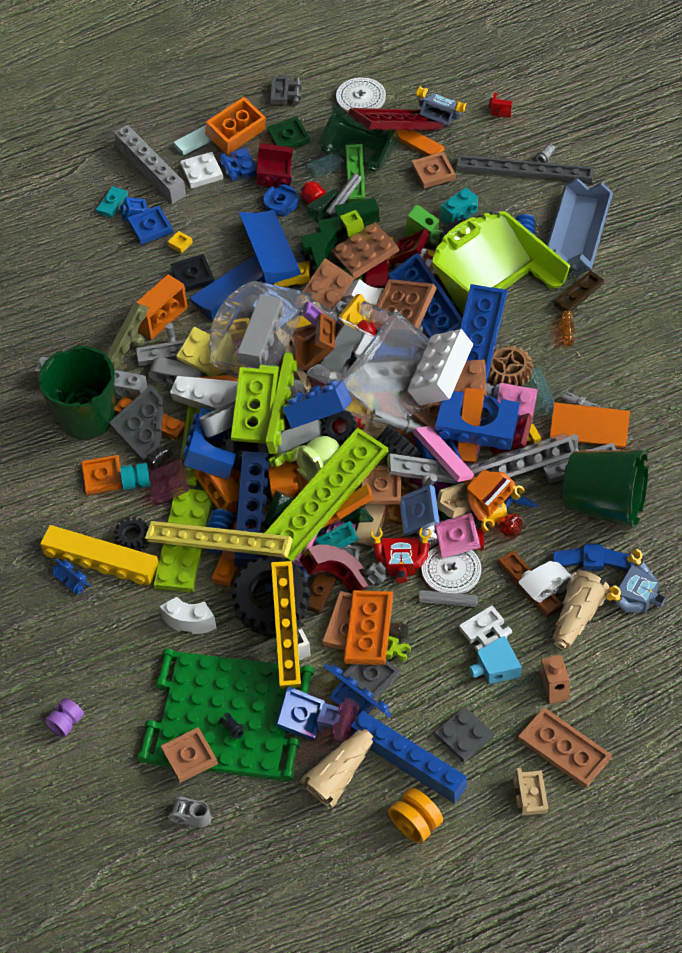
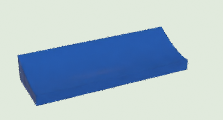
(269, 246)
(213, 296)
(441, 313)

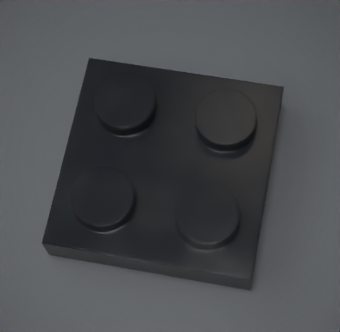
(193, 272)

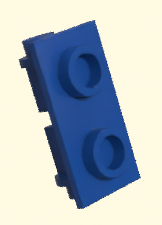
(65, 570)

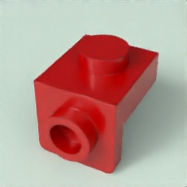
(500, 107)

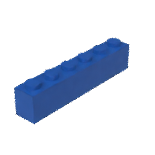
(412, 758)

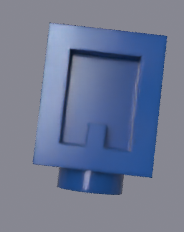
(132, 206)

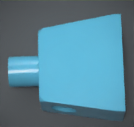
(496, 662)

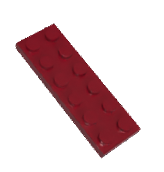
(393, 119)

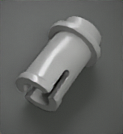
(543, 156)

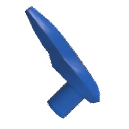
(521, 501)

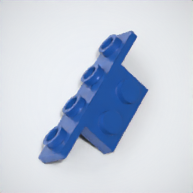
(348, 689)

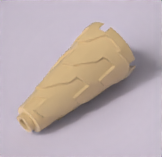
(580, 604)
(336, 770)

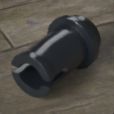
(235, 730)

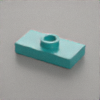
(111, 202)
(339, 537)

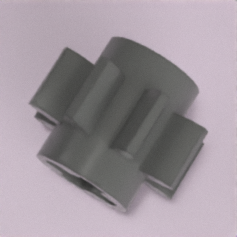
(374, 573)

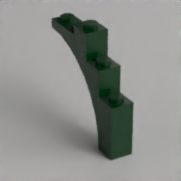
(331, 231)

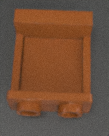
(318, 345)

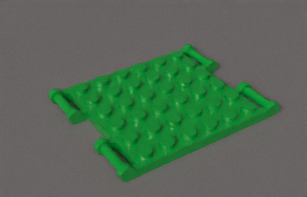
(207, 689)

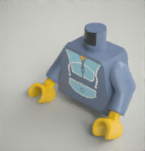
(439, 107)
(637, 589)

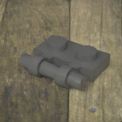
(280, 90)

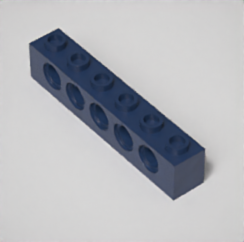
(251, 463)

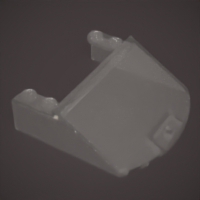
(234, 317)
(383, 369)

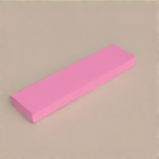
(443, 453)

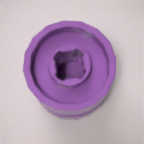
(62, 719)

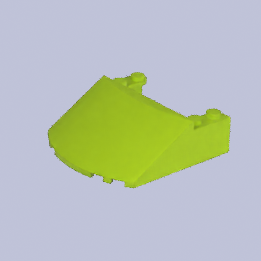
(494, 254)

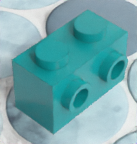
(459, 206)

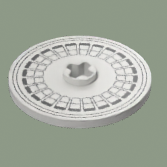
(360, 94)
(458, 581)

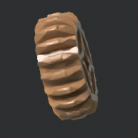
(510, 366)

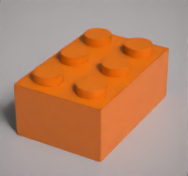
(235, 125)
(165, 304)

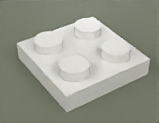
(201, 170)

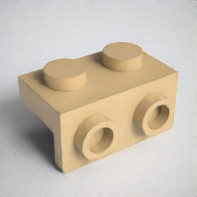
(454, 500)
(531, 792)

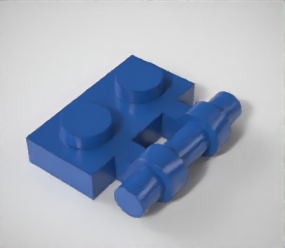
(242, 160)

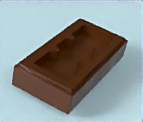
(320, 592)

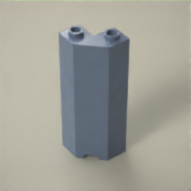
(579, 224)

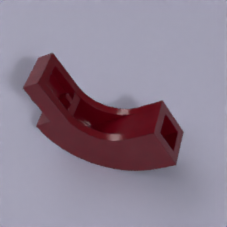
(335, 561)

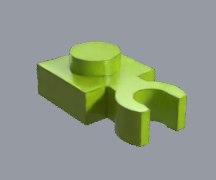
(280, 458)
(395, 649)

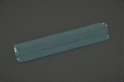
(543, 389)

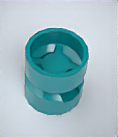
(135, 476)

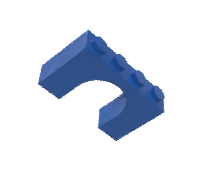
(496, 434)
(202, 455)

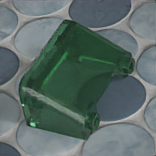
(343, 131)

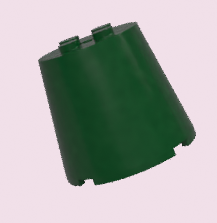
(80, 390)
(607, 485)

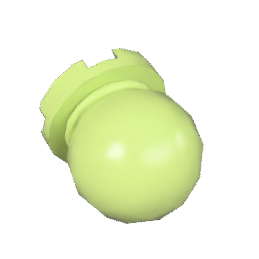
(314, 455)

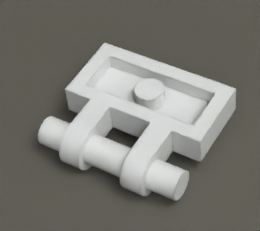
(482, 624)

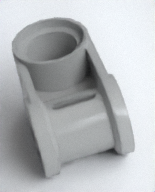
(185, 812)

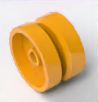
(415, 815)

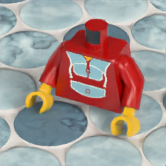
(401, 555)

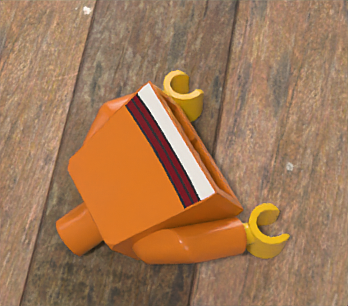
(488, 492)

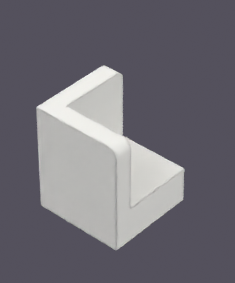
(303, 645)

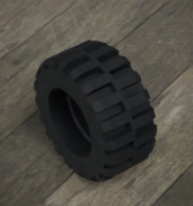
(250, 580)

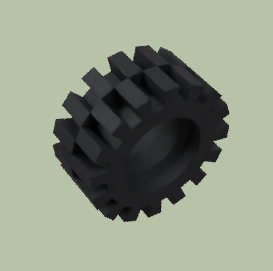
(330, 420)
(131, 526)

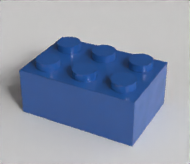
(317, 403)

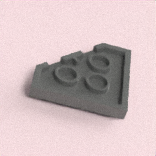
(142, 422)

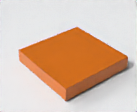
(102, 475)

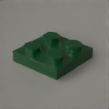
(288, 133)

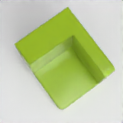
(352, 223)

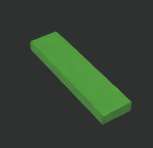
(354, 165)

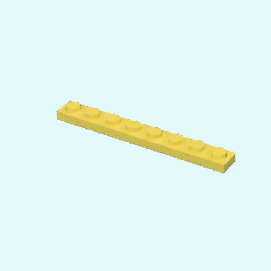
(219, 539)

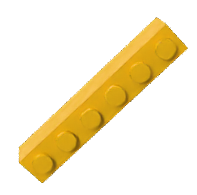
(99, 555)
(285, 624)

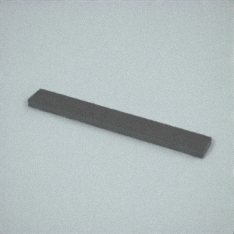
(524, 169)

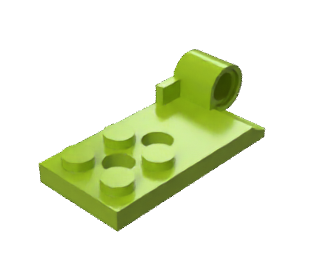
(254, 386)

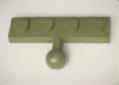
(128, 334)

